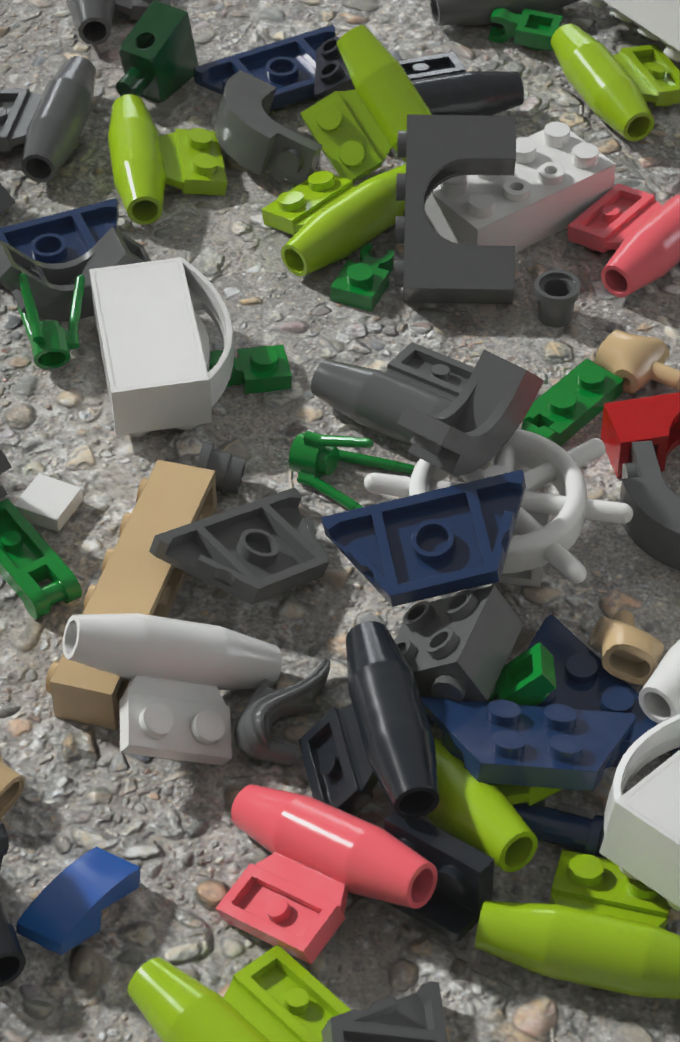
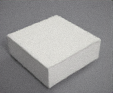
(49, 502)

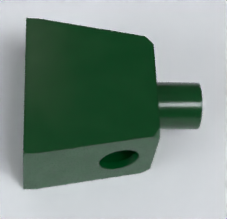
(158, 54)

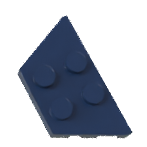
(284, 64)
(64, 234)
(433, 538)
(585, 683)
(530, 743)

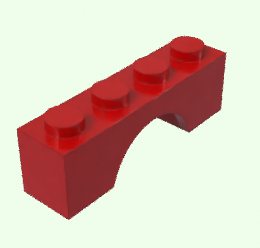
(641, 420)

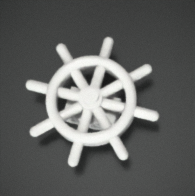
(534, 537)

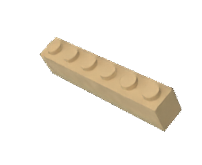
(133, 583)

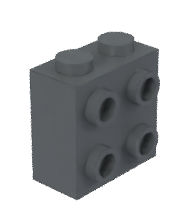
(459, 643)

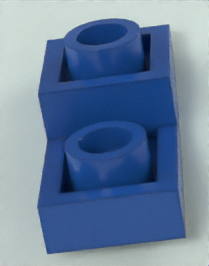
(73, 901)

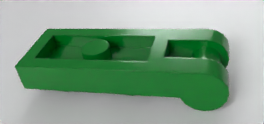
(572, 402)
(29, 560)

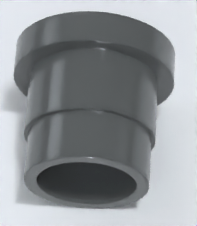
(556, 297)
(227, 467)

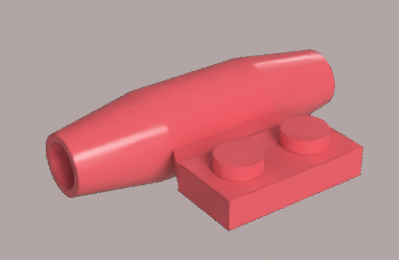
(639, 231)
(315, 861)

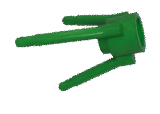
(48, 338)
(318, 455)

